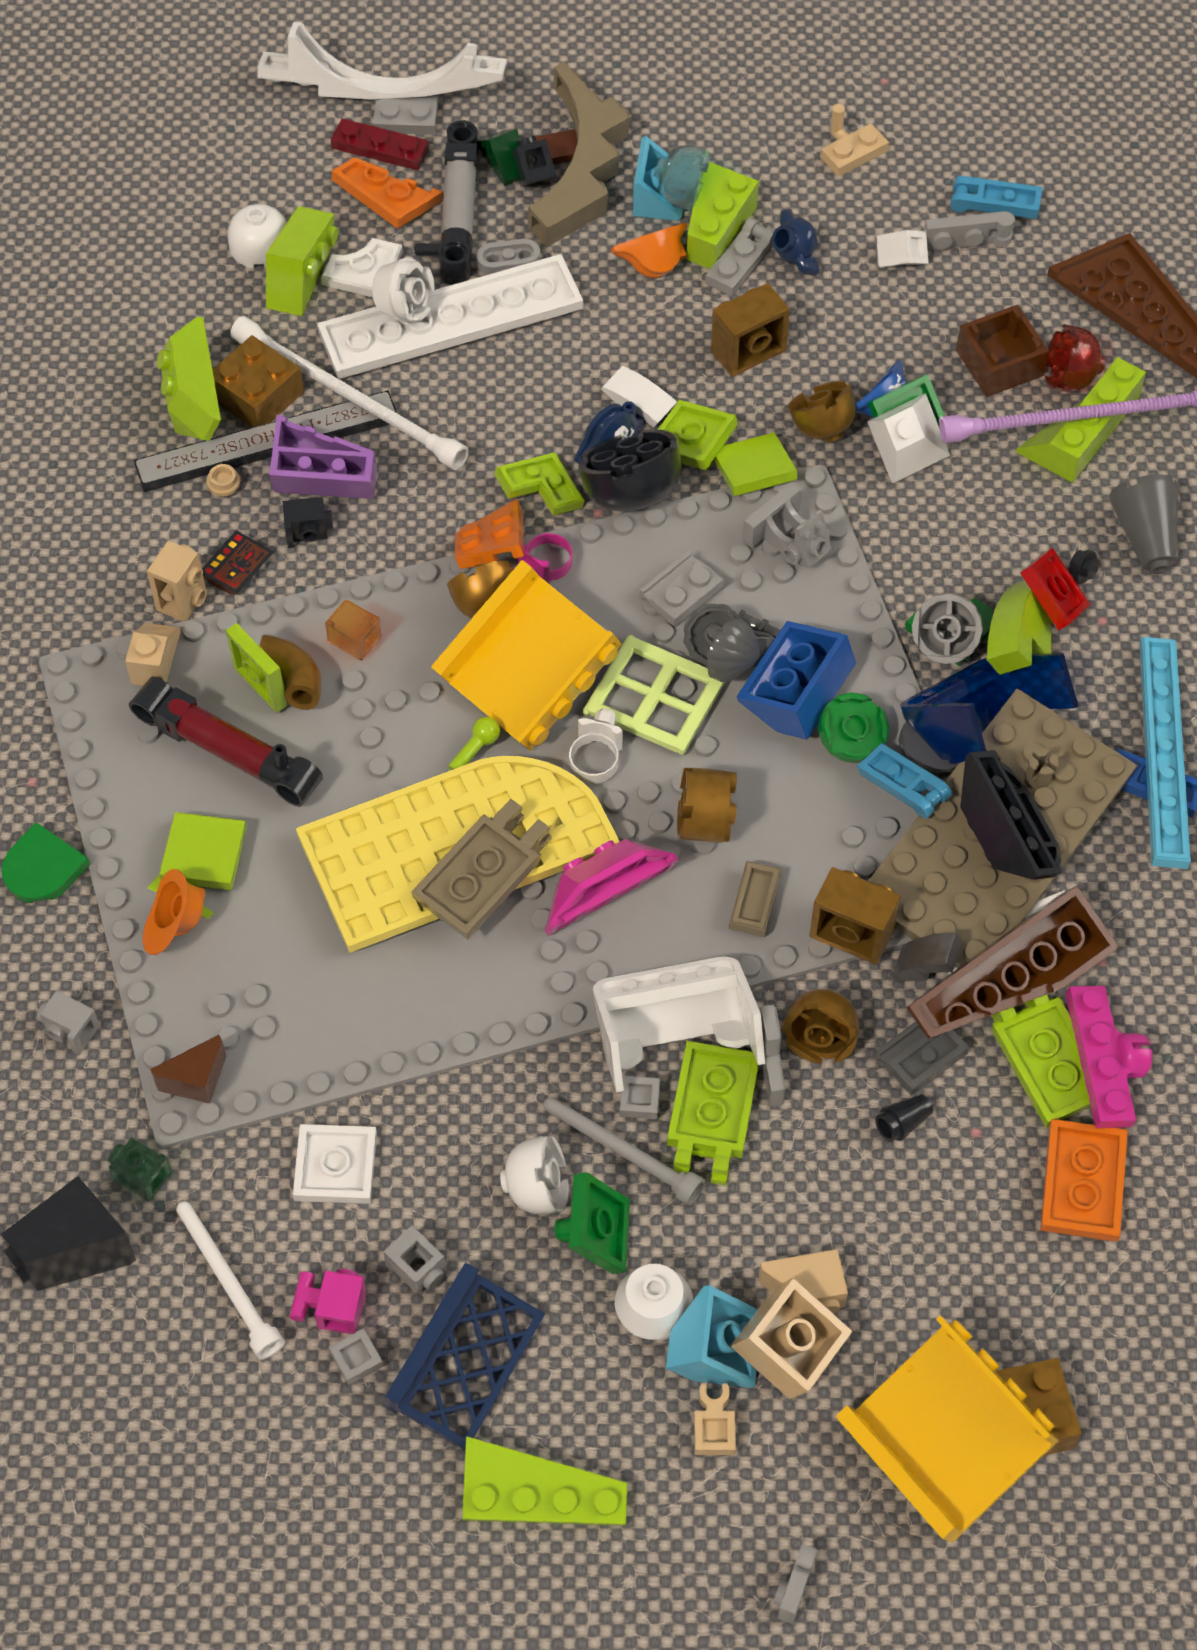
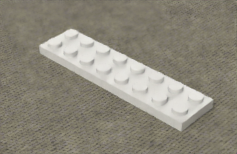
(456, 317)

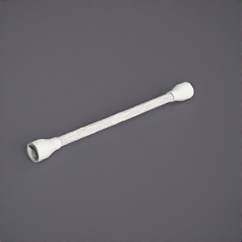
(447, 450)

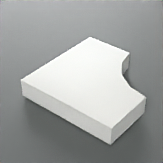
(357, 270)

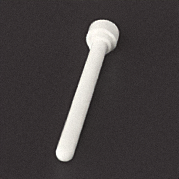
(264, 1338)

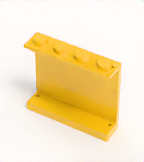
(526, 656)
(950, 1430)

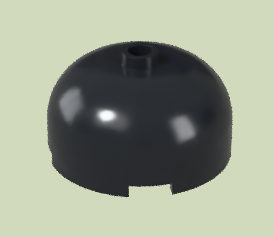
(631, 470)

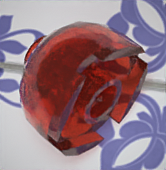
(1073, 359)

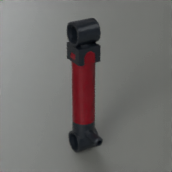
(182, 718)

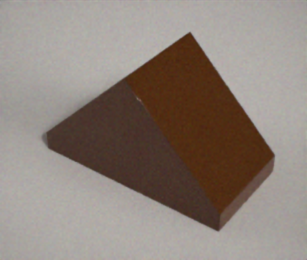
(193, 1071)

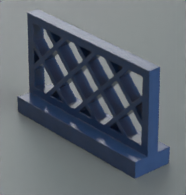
(434, 1339)

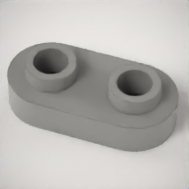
(506, 255)

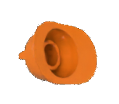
(173, 913)

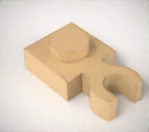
(714, 1427)

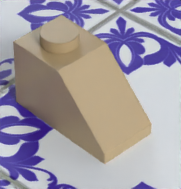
(151, 652)
(816, 1272)

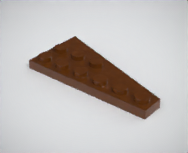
(1134, 294)

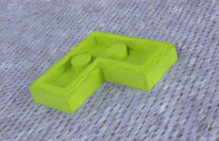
(541, 475)

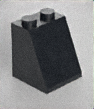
(66, 1239)

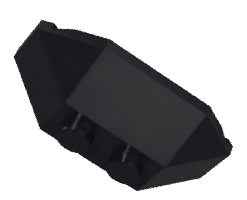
(1007, 819)

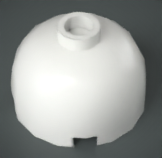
(253, 232)
(534, 1176)

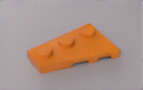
(385, 195)

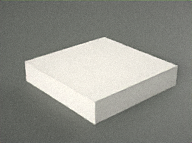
(335, 1164)

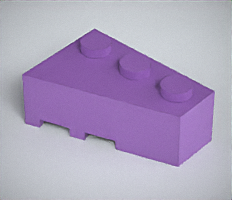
(320, 464)

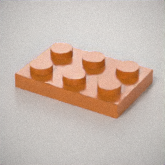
(1084, 1180)

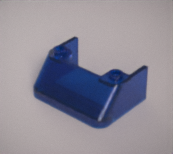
(961, 707)

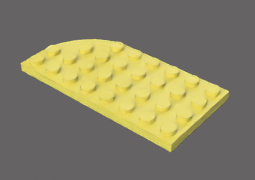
(385, 847)

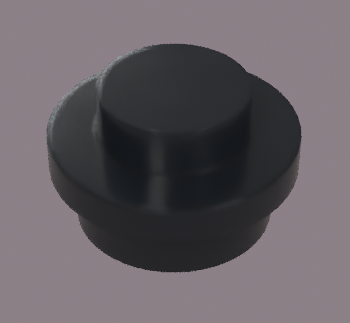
(1083, 565)

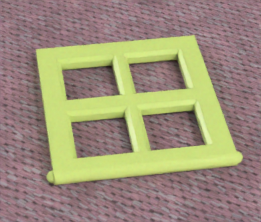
(656, 693)

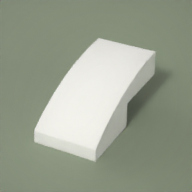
(650, 400)

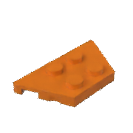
(491, 536)

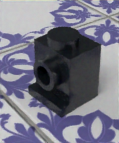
(543, 167)
(306, 520)

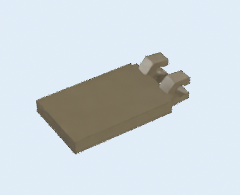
(482, 869)

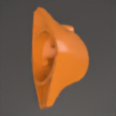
(655, 252)

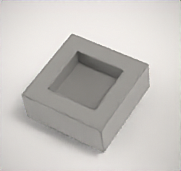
(639, 1097)
(356, 1356)

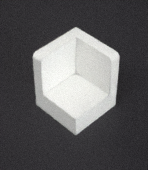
(902, 248)

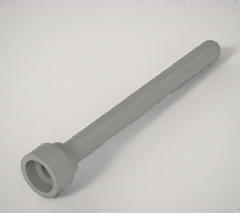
(685, 1185)

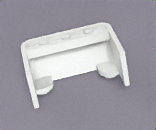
(676, 1006)

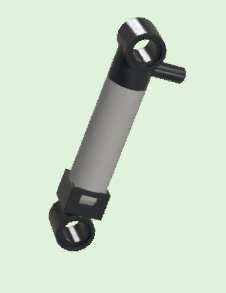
(458, 204)

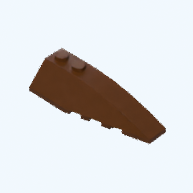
(1021, 965)

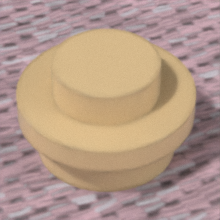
(223, 480)

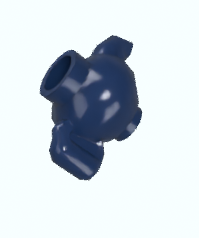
(796, 242)

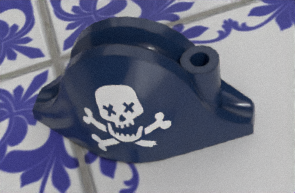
(611, 422)

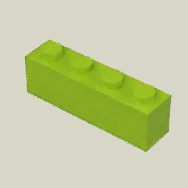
(1071, 445)

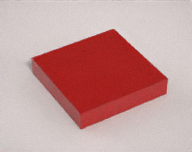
(1055, 588)

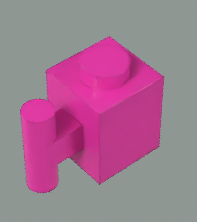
(336, 1303)

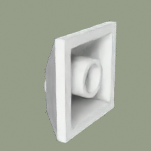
(908, 438)

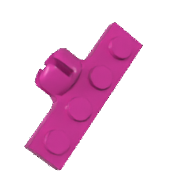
(1106, 1056)

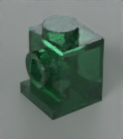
(143, 1178)

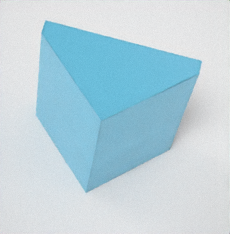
(646, 196)

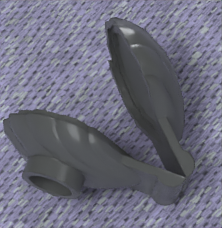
(732, 649)

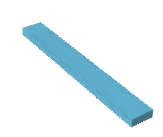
(1164, 754)

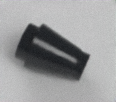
(901, 1118)

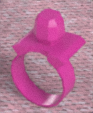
(542, 567)

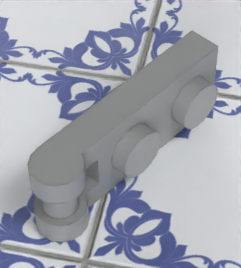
(970, 230)
(740, 257)

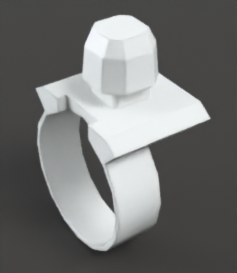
(599, 730)

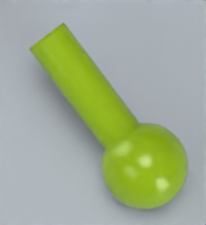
(484, 732)

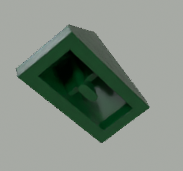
(498, 154)

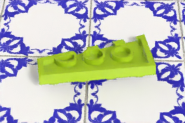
(531, 1489)

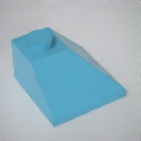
(704, 1337)

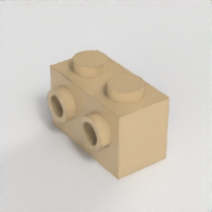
(177, 581)

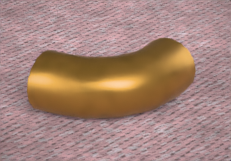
(297, 669)

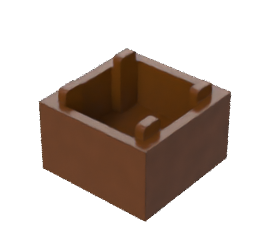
(1002, 350)

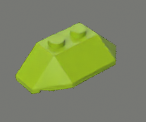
(189, 382)

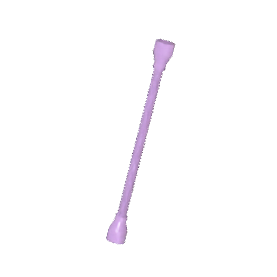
(958, 427)

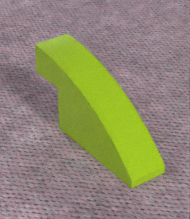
(1018, 630)

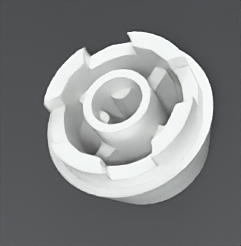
(403, 289)
(652, 1301)

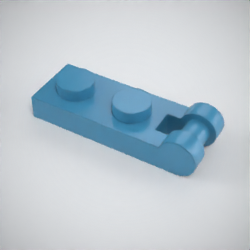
(995, 196)
(904, 780)

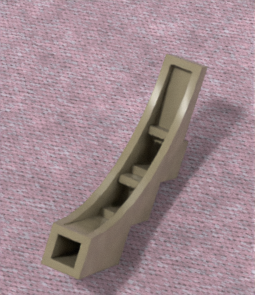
(581, 191)

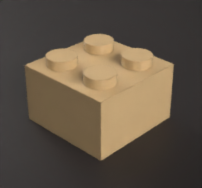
(791, 1339)

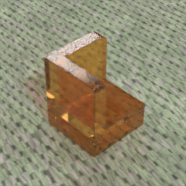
(353, 629)

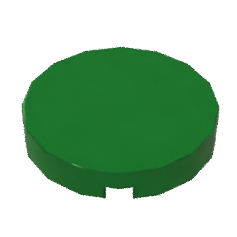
(852, 727)

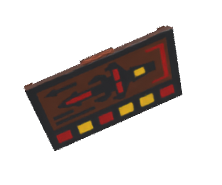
(235, 563)

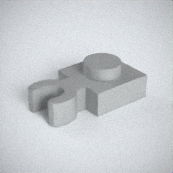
(790, 1593)

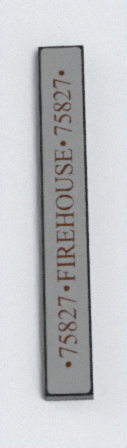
(252, 443)

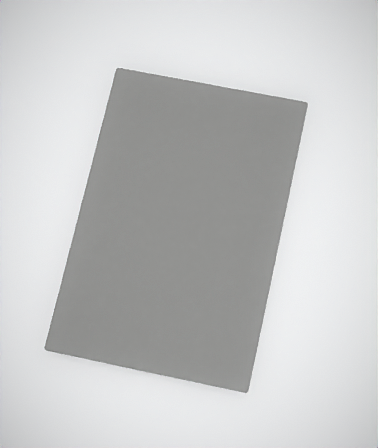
(270, 964)

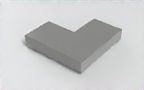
(772, 1068)

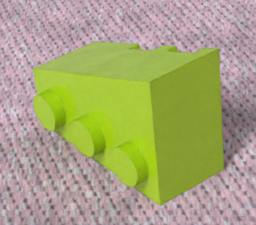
(719, 213)
(298, 259)

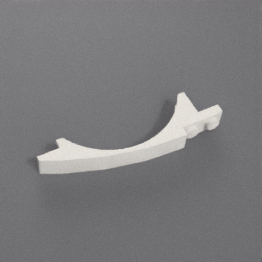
(311, 65)

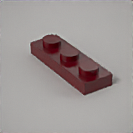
(380, 144)

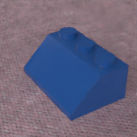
(798, 678)

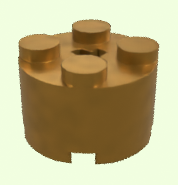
(706, 805)

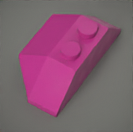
(604, 878)

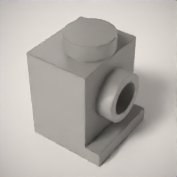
(68, 1021)
(414, 1249)

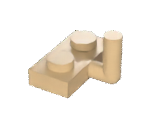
(853, 148)

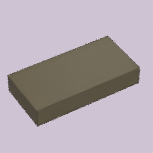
(755, 899)

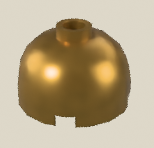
(824, 412)
(472, 592)
(821, 1026)

